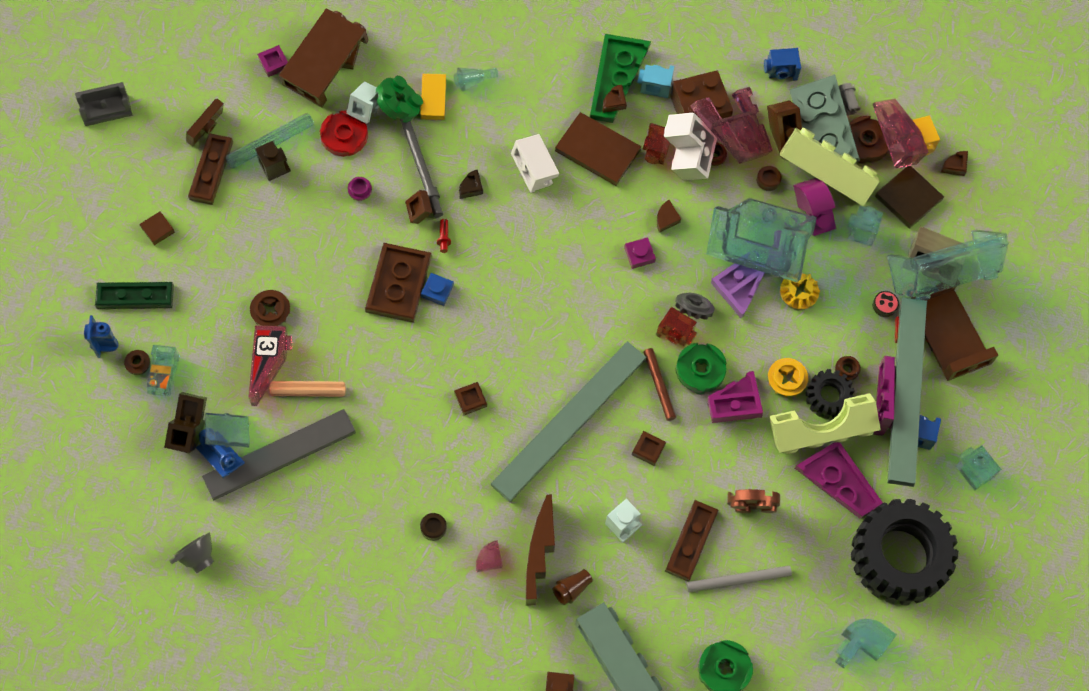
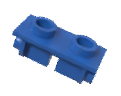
(100, 337)
(221, 458)

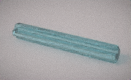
(277, 136)

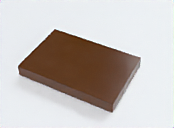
(598, 148)
(398, 282)

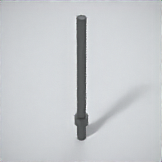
(422, 169)

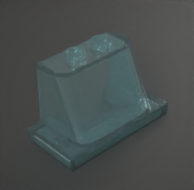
(761, 237)

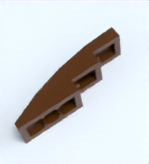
(542, 542)

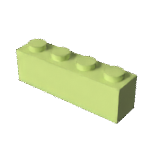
(829, 166)

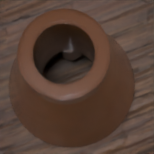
(571, 587)

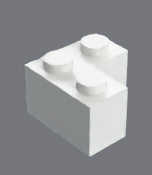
(693, 146)

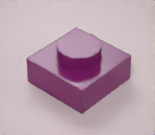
(272, 60)
(639, 253)

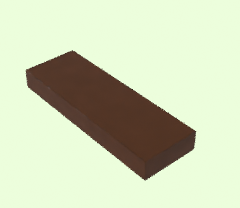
(210, 169)
(691, 540)

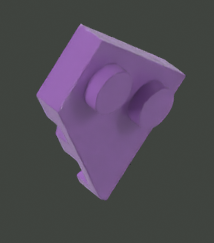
(738, 286)

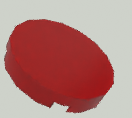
(343, 134)

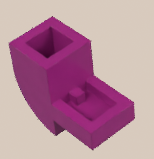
(817, 201)

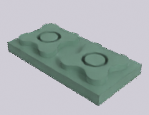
(825, 114)

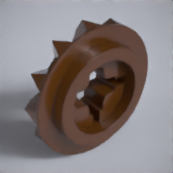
(269, 298)

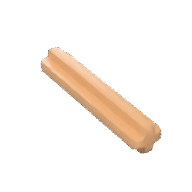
(307, 388)

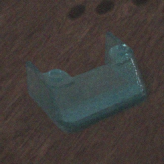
(950, 266)

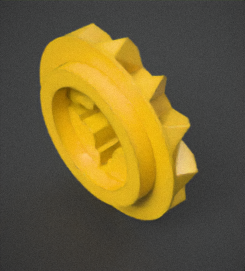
(803, 300)
(785, 367)

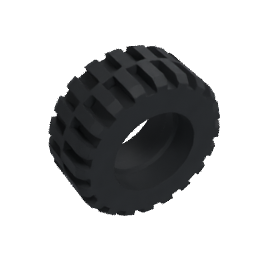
(927, 529)

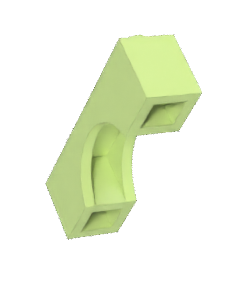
(856, 418)

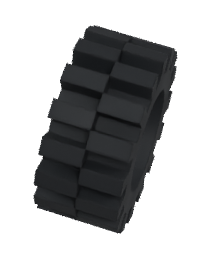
(828, 379)

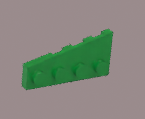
(617, 66)

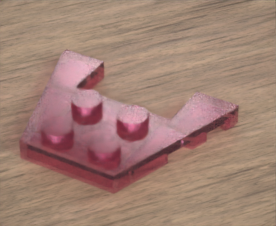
(739, 133)

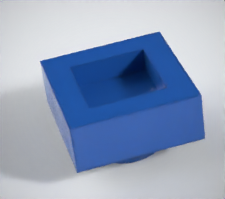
(437, 289)

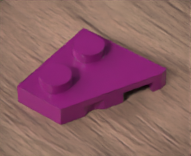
(736, 401)

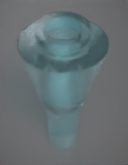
(467, 78)

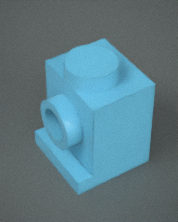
(656, 80)

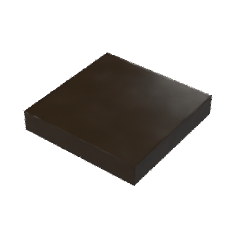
(909, 196)

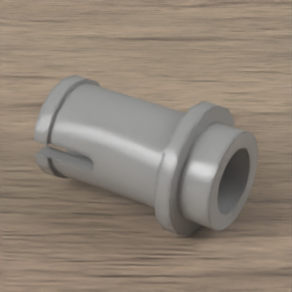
(849, 99)

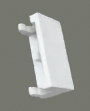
(534, 162)

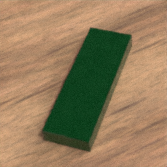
(134, 295)

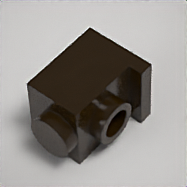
(272, 160)

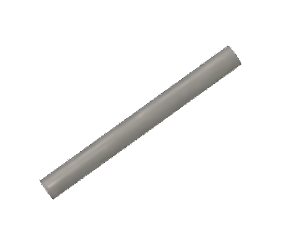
(737, 579)

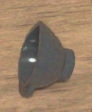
(196, 554)

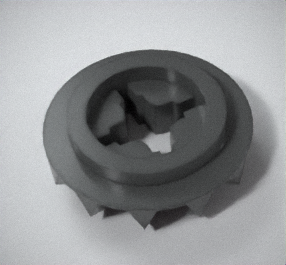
(694, 305)

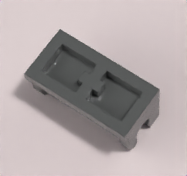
(104, 104)

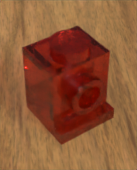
(656, 145)
(677, 328)

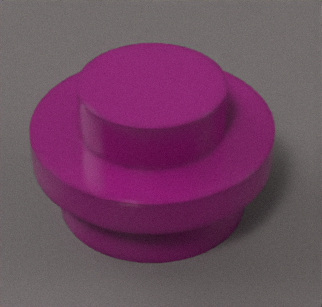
(359, 188)

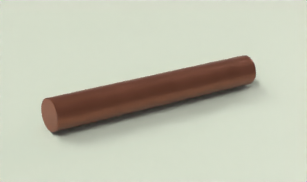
(659, 384)

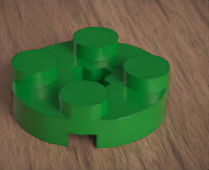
(408, 104)
(699, 381)
(739, 662)

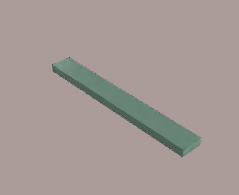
(907, 392)
(568, 422)

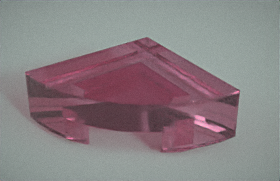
(489, 557)

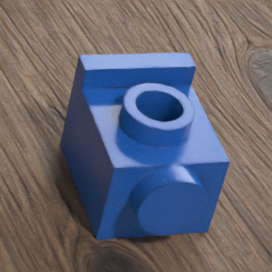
(783, 63)
(928, 432)

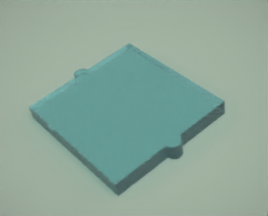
(227, 430)

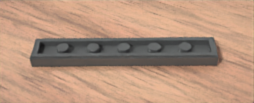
(281, 453)

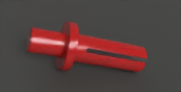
(443, 241)

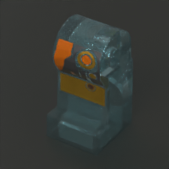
(162, 370)

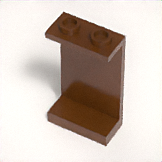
(322, 55)
(954, 336)

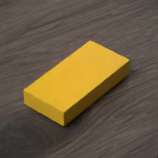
(433, 96)

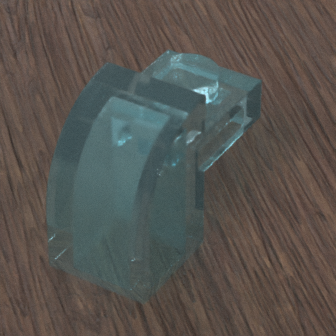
(868, 636)

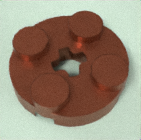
(753, 499)

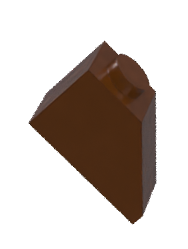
(783, 120)

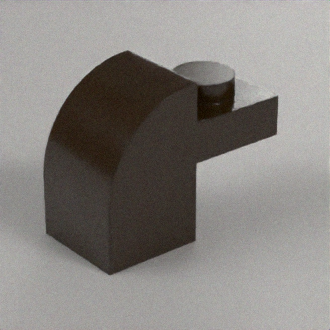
(188, 423)

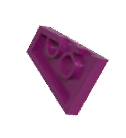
(885, 394)
(841, 479)

